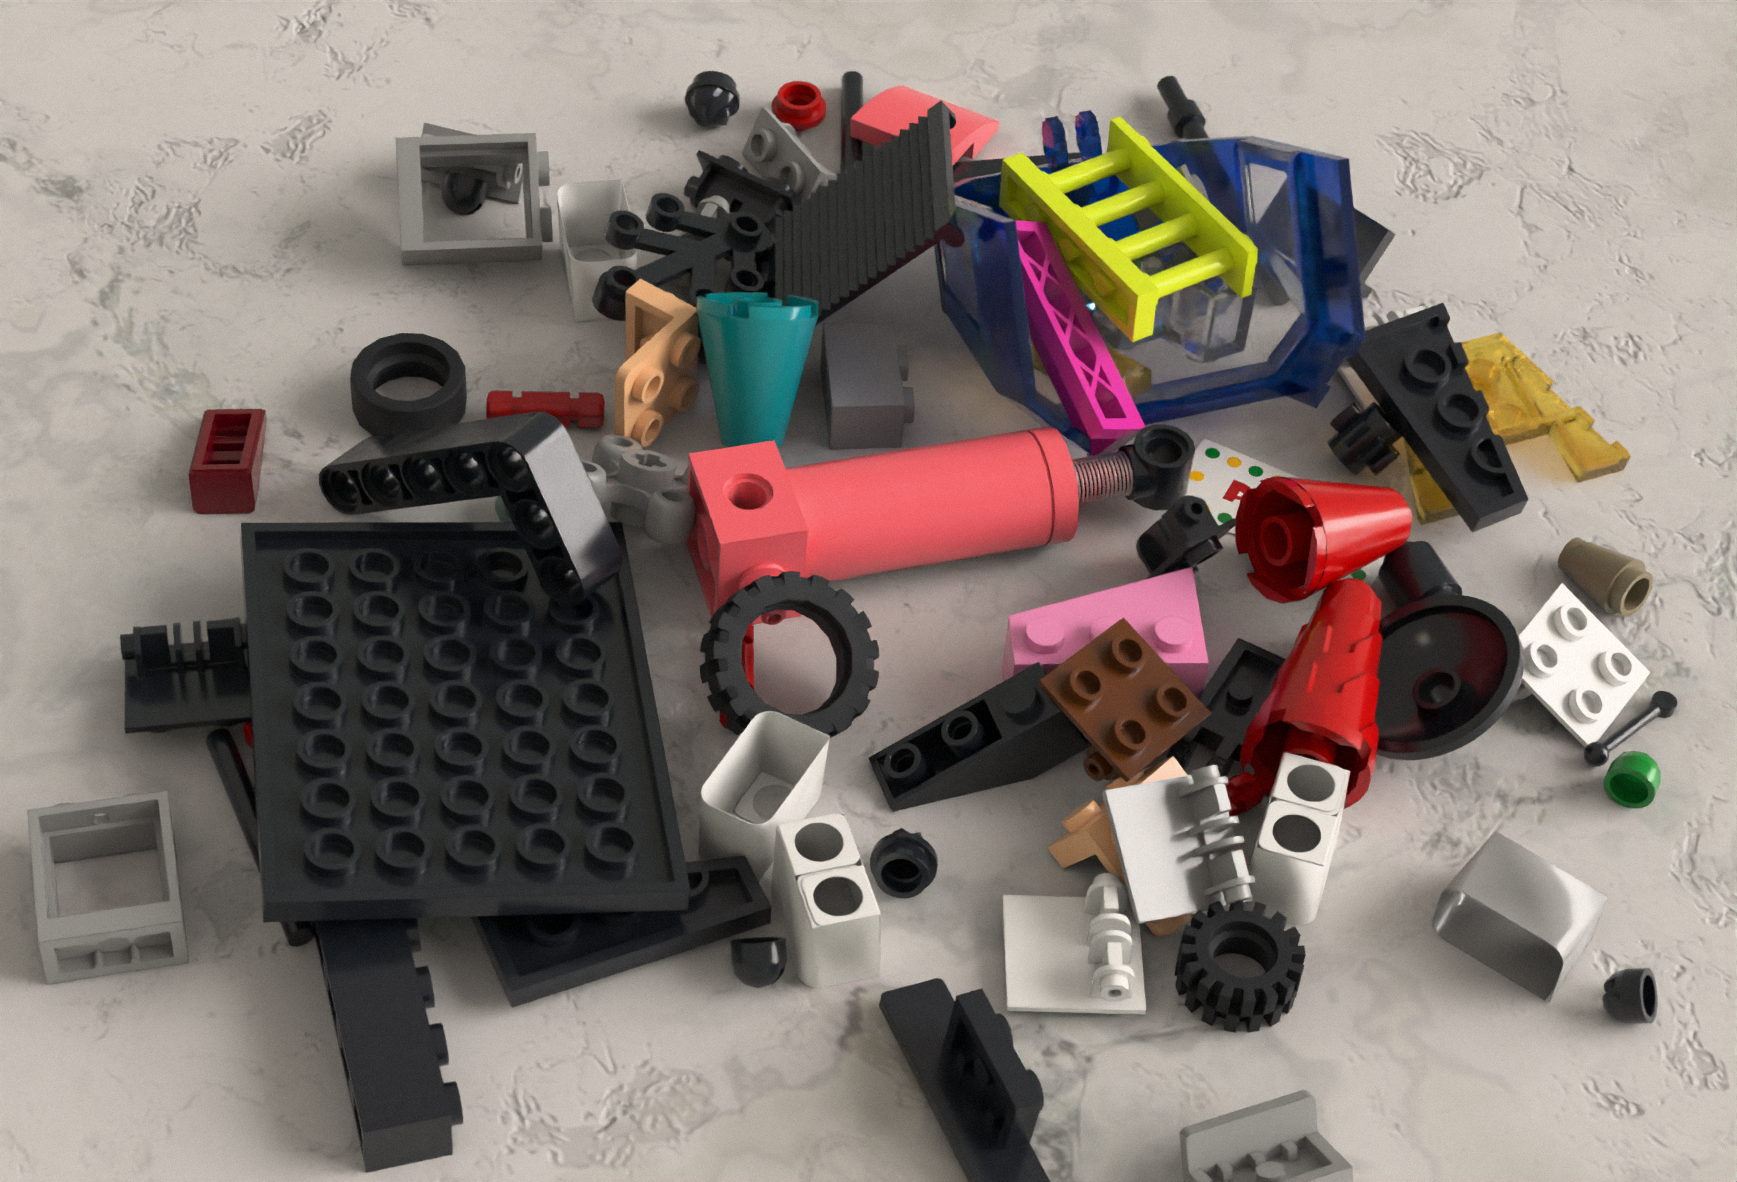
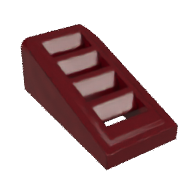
(227, 469)

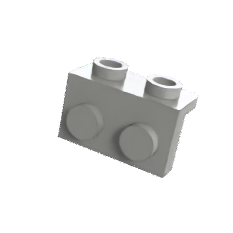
(1263, 1145)

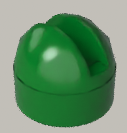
(1632, 779)

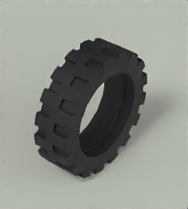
(832, 614)

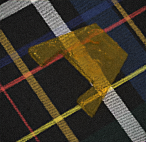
(1520, 410)

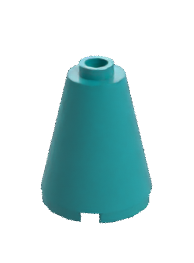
(755, 360)

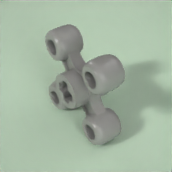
(642, 489)

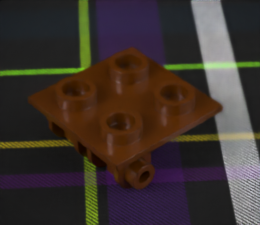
(1123, 702)

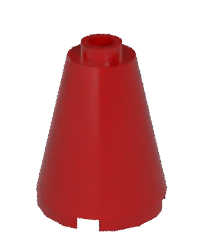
(1315, 532)

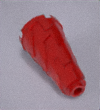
(1325, 693)

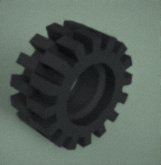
(1235, 996)

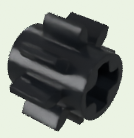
(1364, 438)

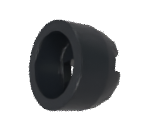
(463, 193)
(758, 960)
(1631, 996)

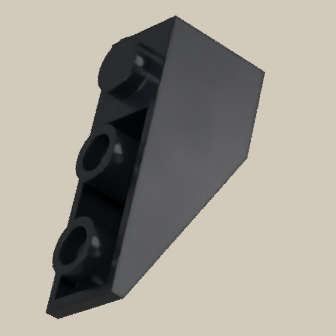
(979, 746)

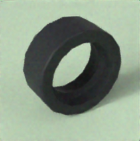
(407, 357)

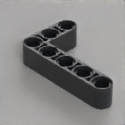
(514, 457)

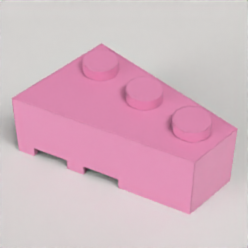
(1158, 608)

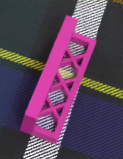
(1073, 346)

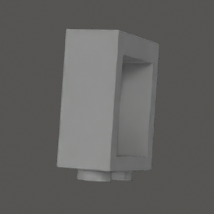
(464, 151)
(111, 938)

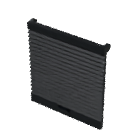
(867, 219)

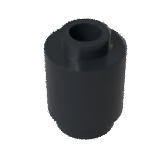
(1416, 574)

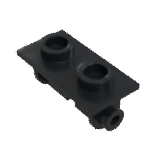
(732, 182)
(1182, 538)

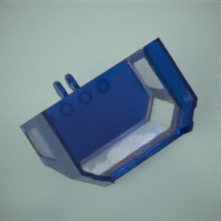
(1306, 278)

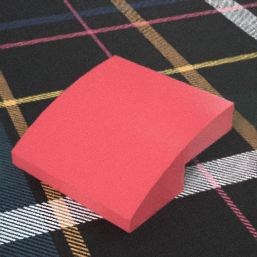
(902, 105)

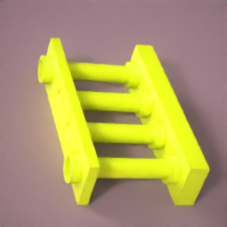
(1105, 266)

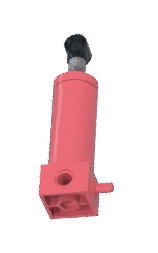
(909, 504)

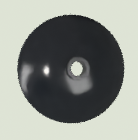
(1444, 675)

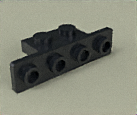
(970, 1078)

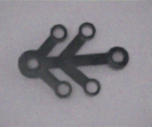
(734, 236)

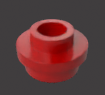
(799, 105)

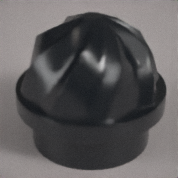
(712, 98)
(903, 864)

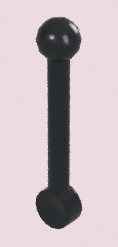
(1661, 705)

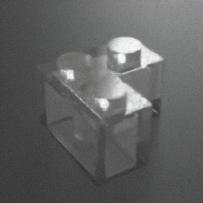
(1200, 320)

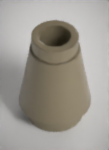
(1608, 577)

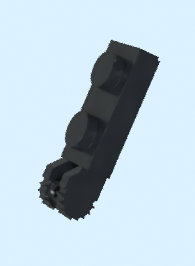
(1233, 699)

